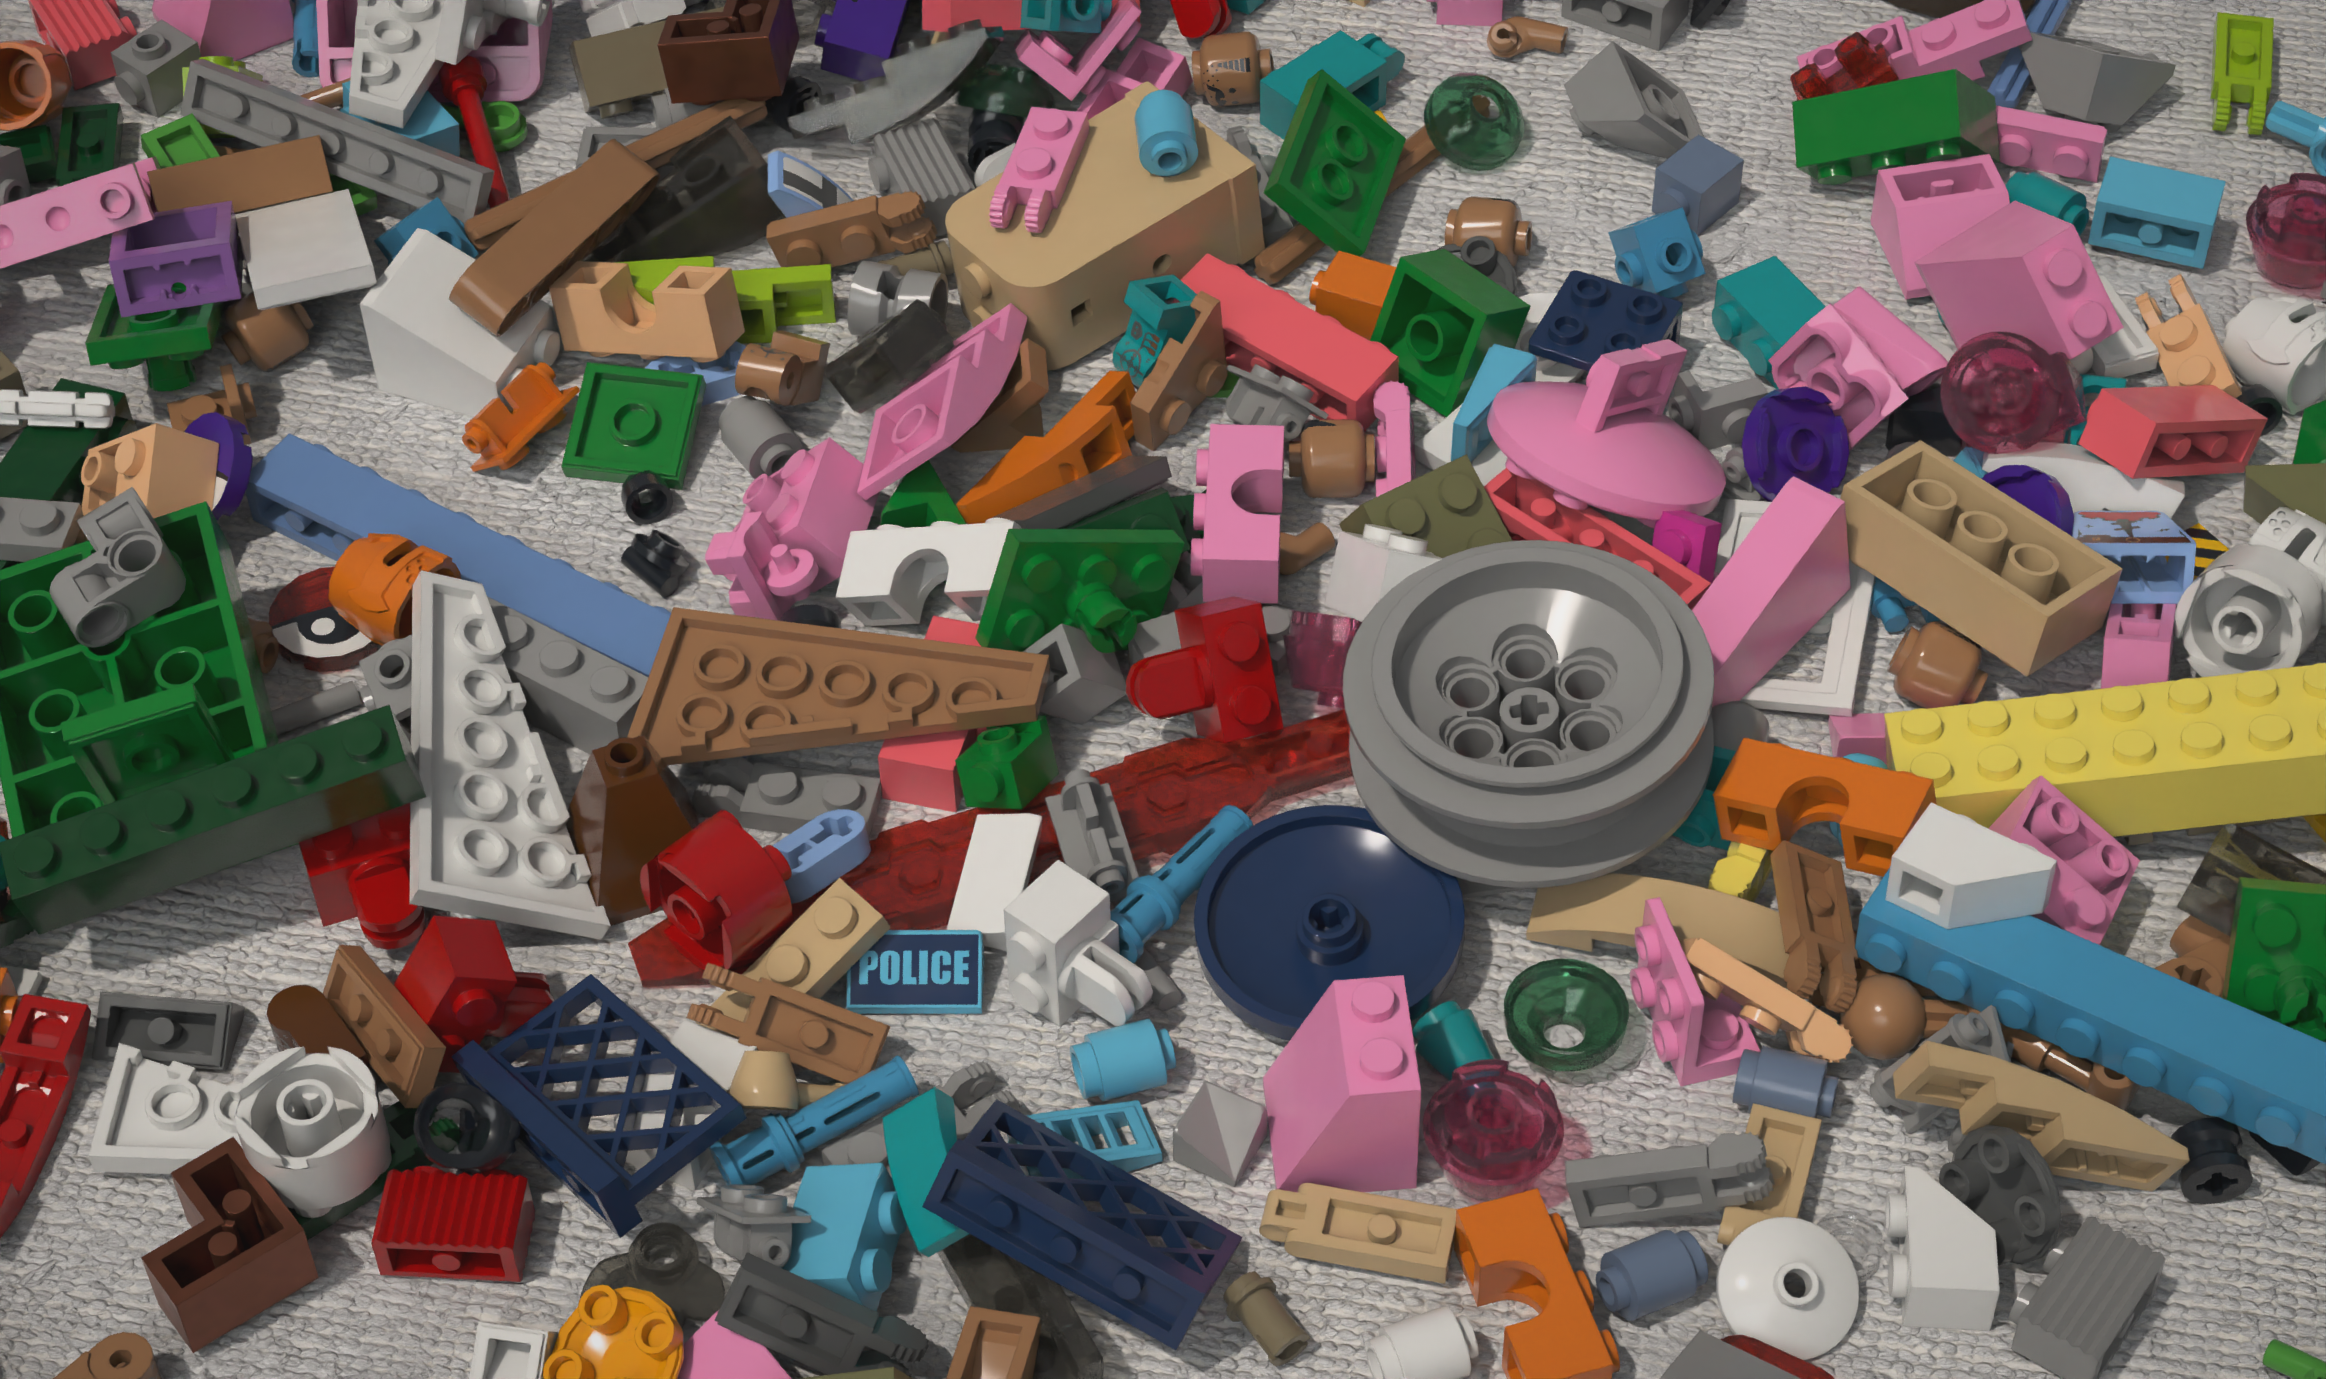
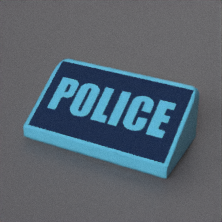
(919, 974)

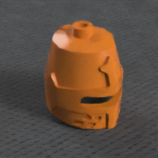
(31, 84)
(376, 580)

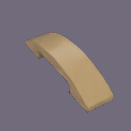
(1615, 903)

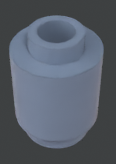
(1785, 1082)
(1651, 1274)

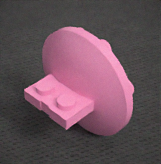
(1609, 438)

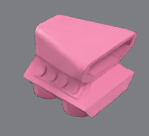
(1859, 360)

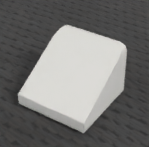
(510, 1352)

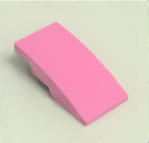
(942, 401)

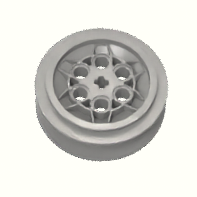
(1530, 713)

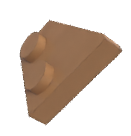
(1181, 377)

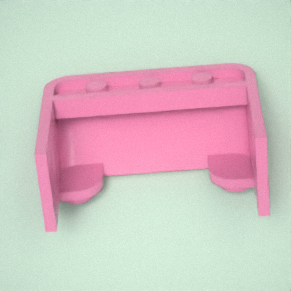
(510, 60)

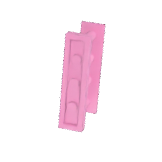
(76, 212)

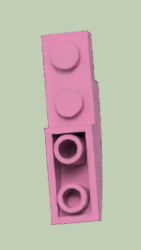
(1942, 44)

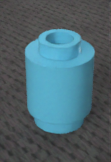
(1165, 133)
(1122, 1060)

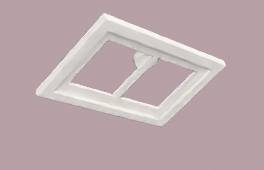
(1845, 621)

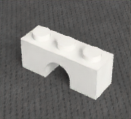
(897, 567)

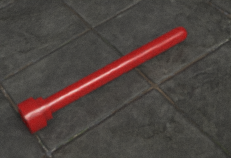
(465, 87)

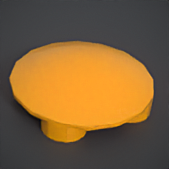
(618, 1337)

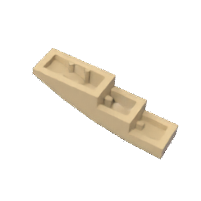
(2067, 1126)

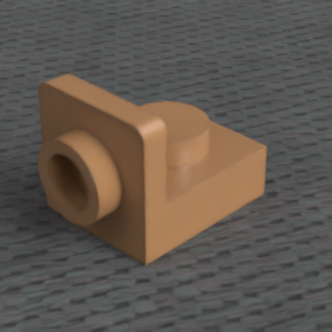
(234, 402)

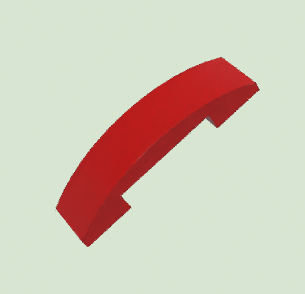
(35, 1089)

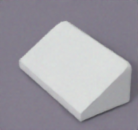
(995, 873)

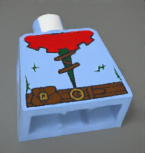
(2139, 546)

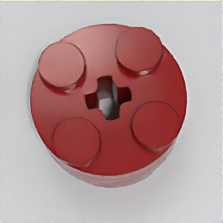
(719, 892)

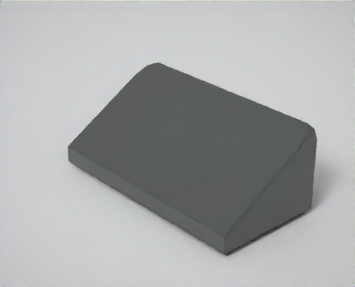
(168, 1029)

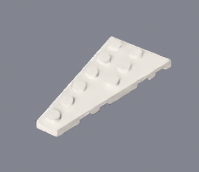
(393, 58)
(492, 813)

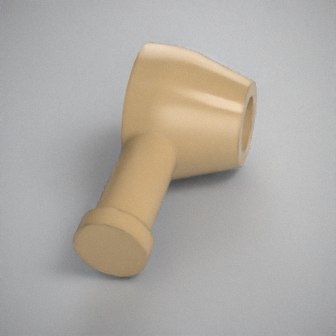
(769, 1083)

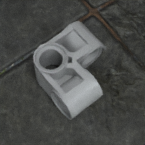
(124, 578)

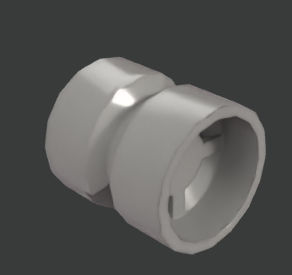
(882, 291)

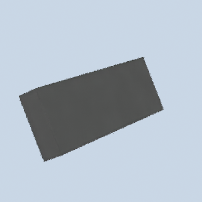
(1091, 493)

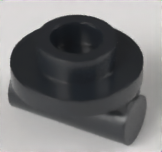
(656, 561)

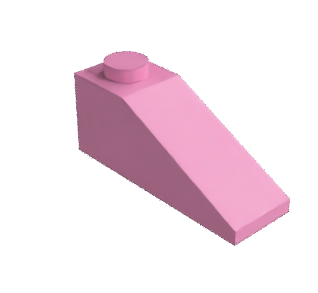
(2138, 644)

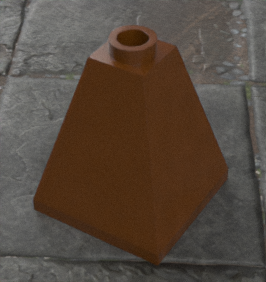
(622, 818)

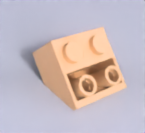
(159, 462)

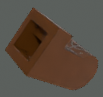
(307, 1019)

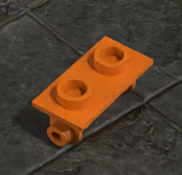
(504, 435)

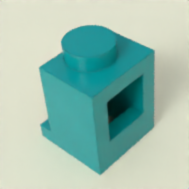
(1065, 15)

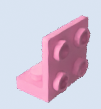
(1052, 59)
(1689, 1030)

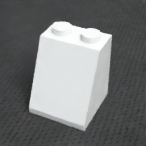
(434, 349)

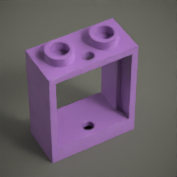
(182, 246)

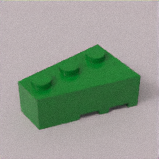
(1894, 126)

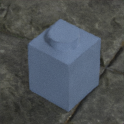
(1701, 181)

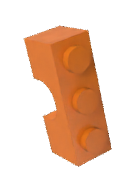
(1779, 789)
(1519, 1254)

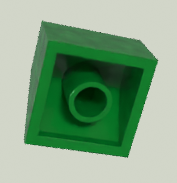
(1442, 323)

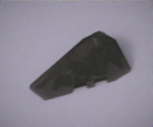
(703, 206)

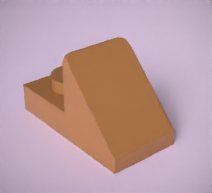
(1015, 408)

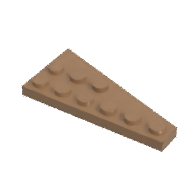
(782, 686)

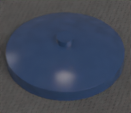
(1319, 903)

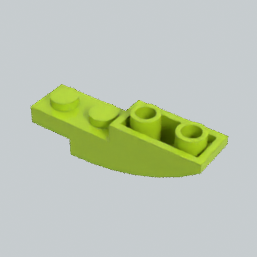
(764, 295)

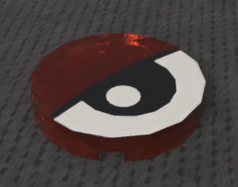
(312, 629)

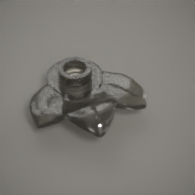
(684, 1284)

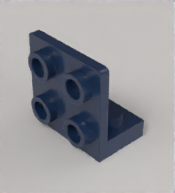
(1602, 317)

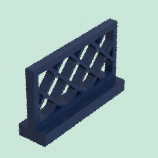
(563, 1144)
(1083, 1250)

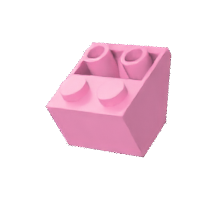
(1928, 206)
(813, 505)
(2090, 863)

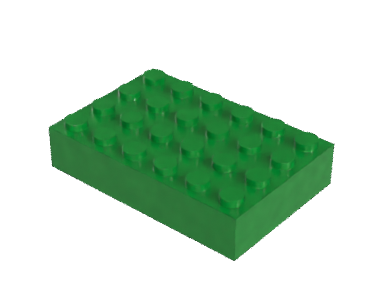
(56, 678)

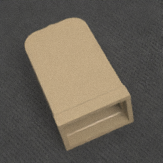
(1107, 231)

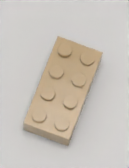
(1976, 558)

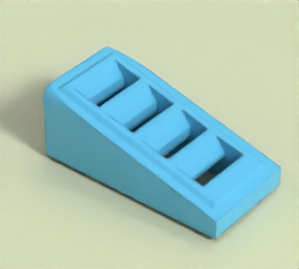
(1498, 370)
(1085, 1122)

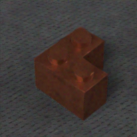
(729, 52)
(235, 1257)

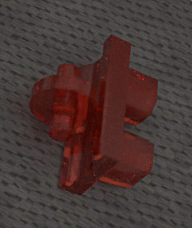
(1862, 67)

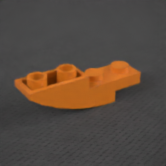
(1079, 444)

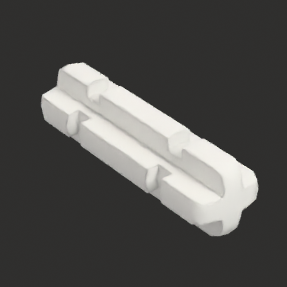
(56, 409)

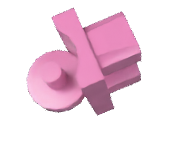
(767, 572)

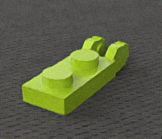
(2241, 68)

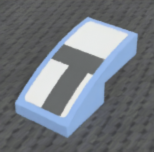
(800, 187)

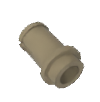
(932, 258)
(1264, 1316)

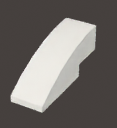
(2092, 481)

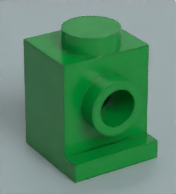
(1008, 765)

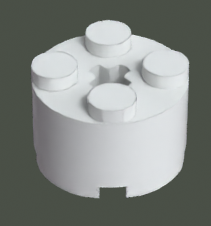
(2254, 583)
(313, 1127)

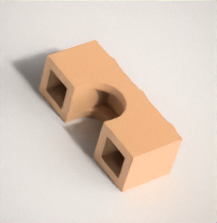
(605, 315)

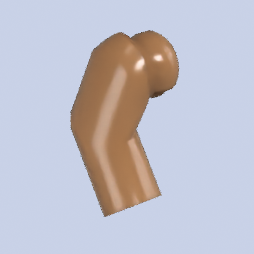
(1524, 34)
(1304, 548)

